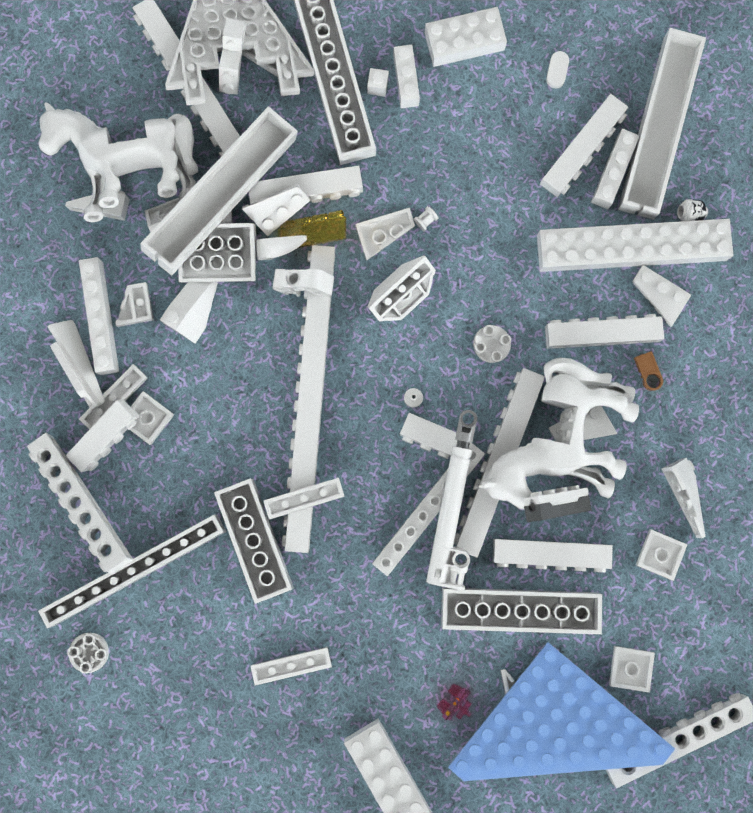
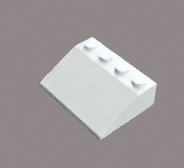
(223, 256)

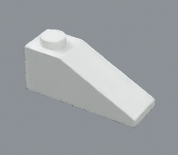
(118, 212)

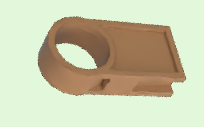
(647, 366)

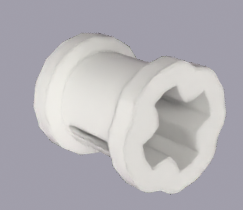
(426, 218)

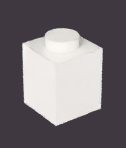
(377, 82)

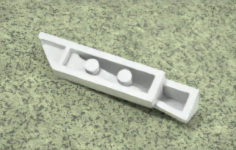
(75, 362)

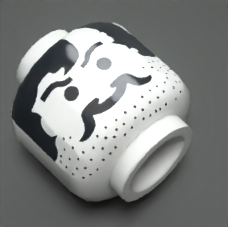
(692, 210)

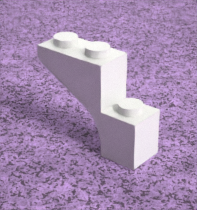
(231, 56)

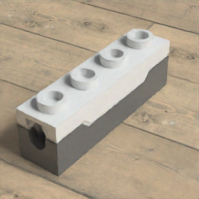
(557, 504)

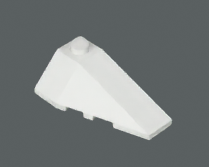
(191, 309)
(684, 486)

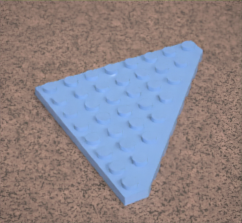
(557, 724)

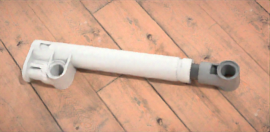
(443, 566)

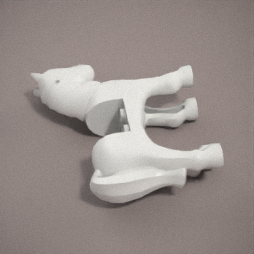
(166, 146)
(575, 391)

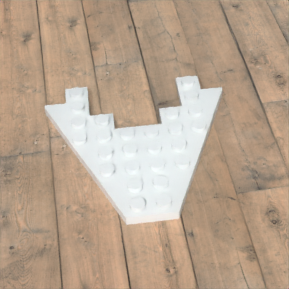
(204, 38)

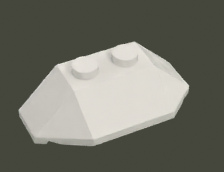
(402, 290)

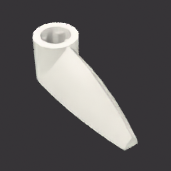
(274, 247)

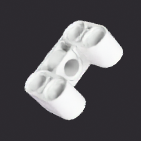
(309, 280)

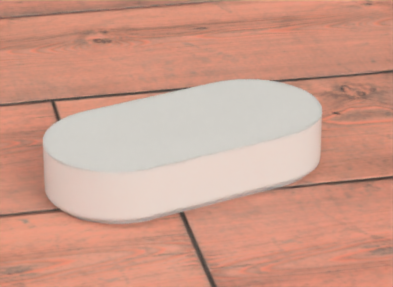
(557, 69)

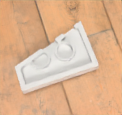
(275, 210)
(383, 230)
(661, 293)
(595, 425)

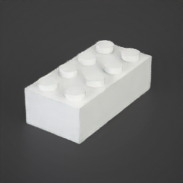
(465, 36)

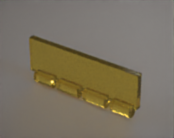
(318, 229)

